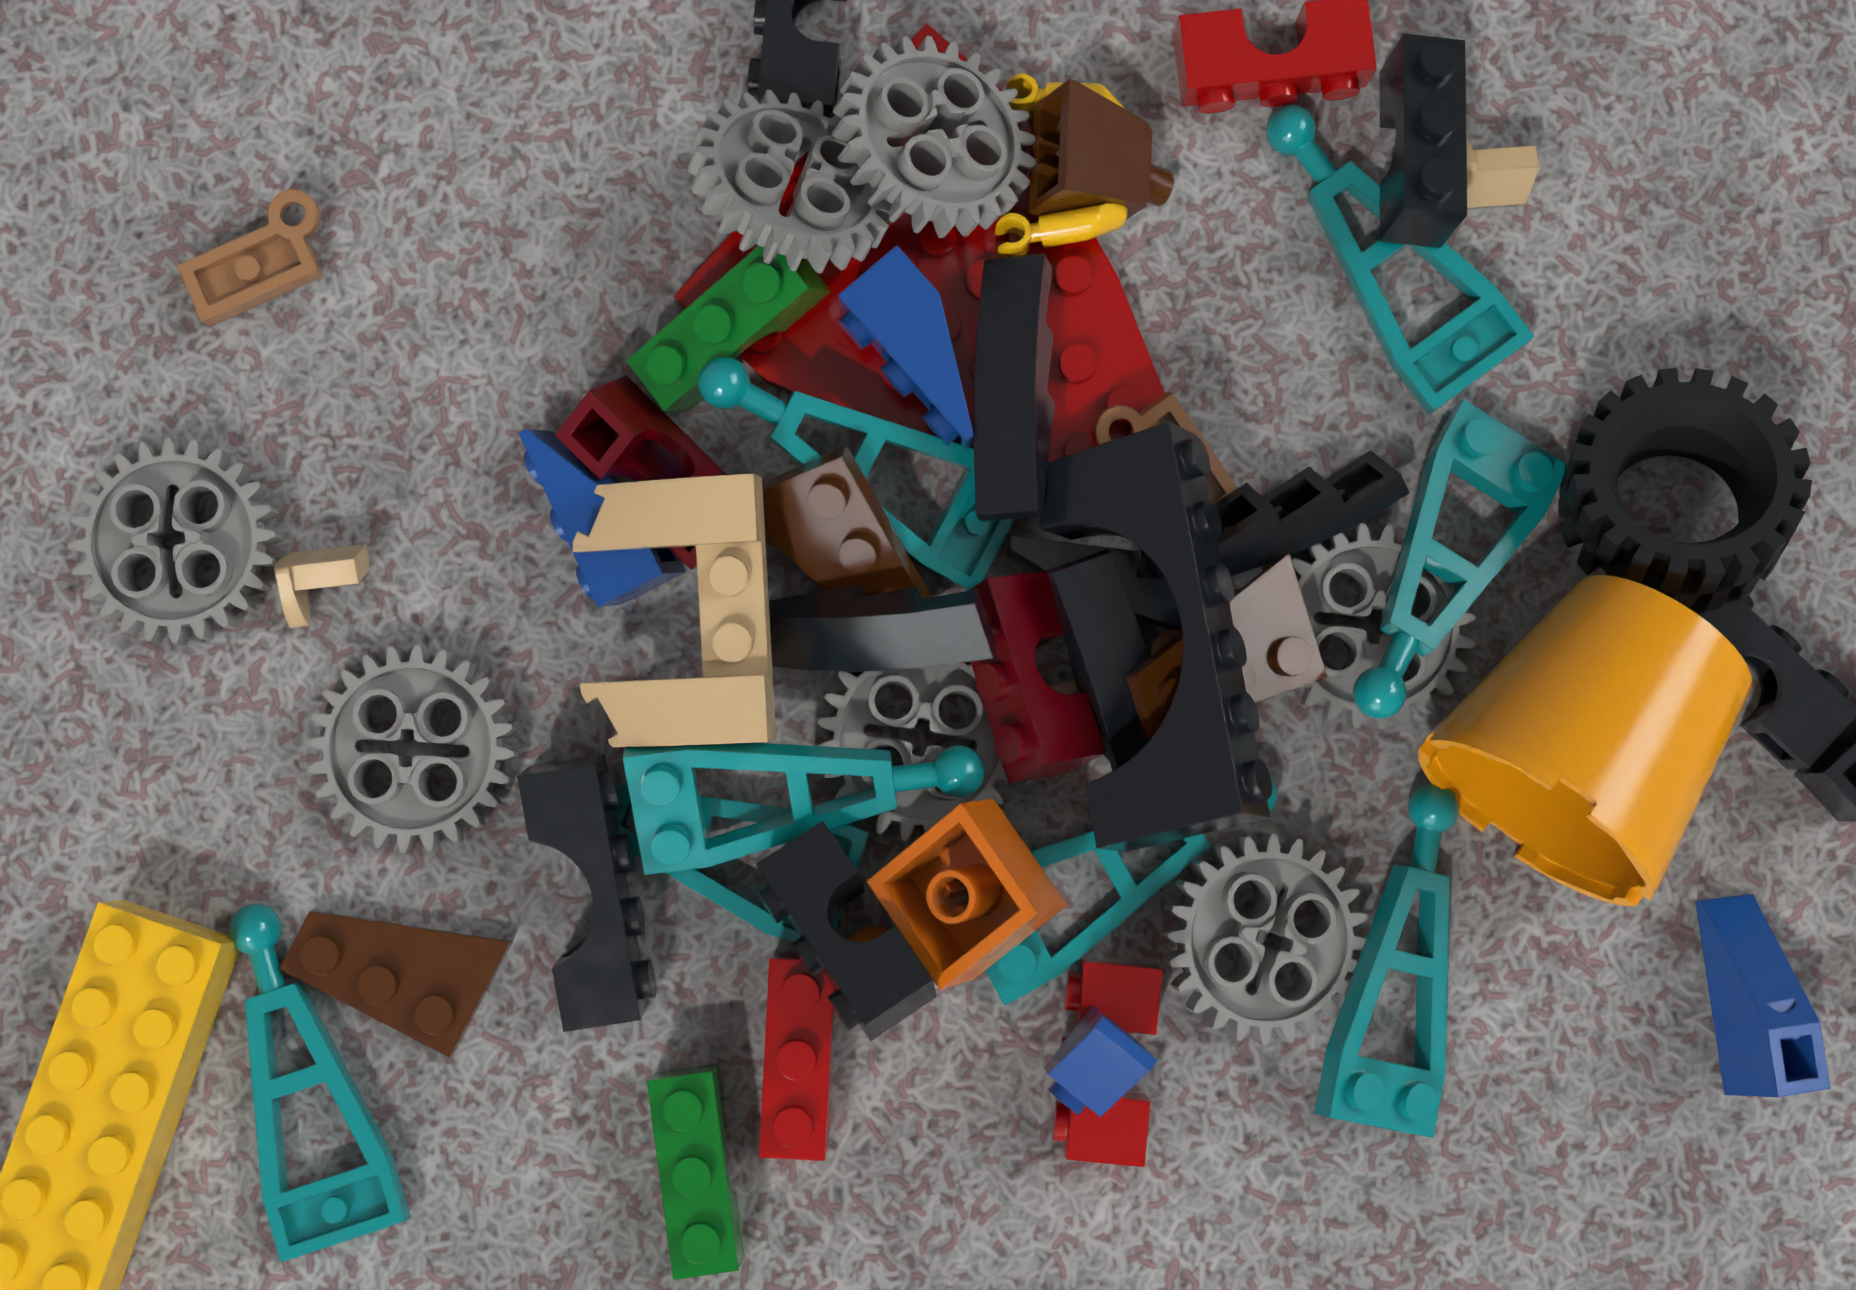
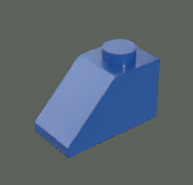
(1097, 1064)

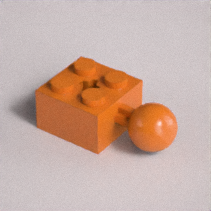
(927, 886)

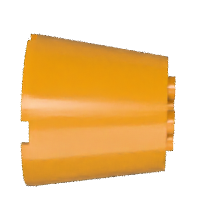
(1595, 737)

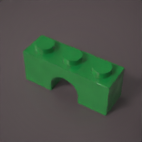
(723, 323)
(694, 1171)

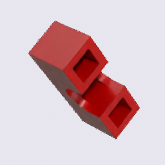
(1222, 65)
(1130, 999)
(796, 1062)

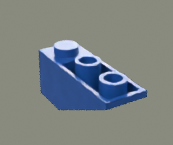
(907, 326)
(570, 486)
(1759, 1010)

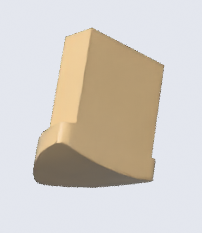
(1500, 175)
(313, 570)

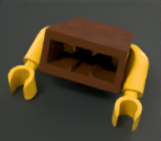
(1088, 165)

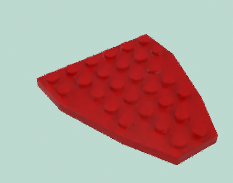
(1095, 347)

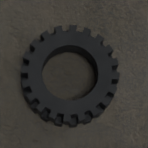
(1701, 425)

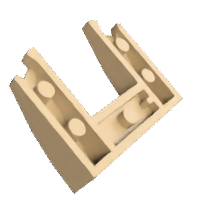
(728, 528)

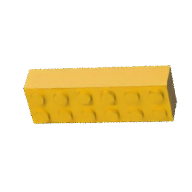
(108, 1097)

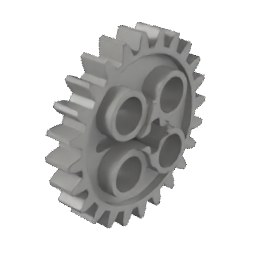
(946, 121)
(744, 168)
(118, 547)
(1372, 569)
(927, 689)
(409, 804)
(1211, 921)

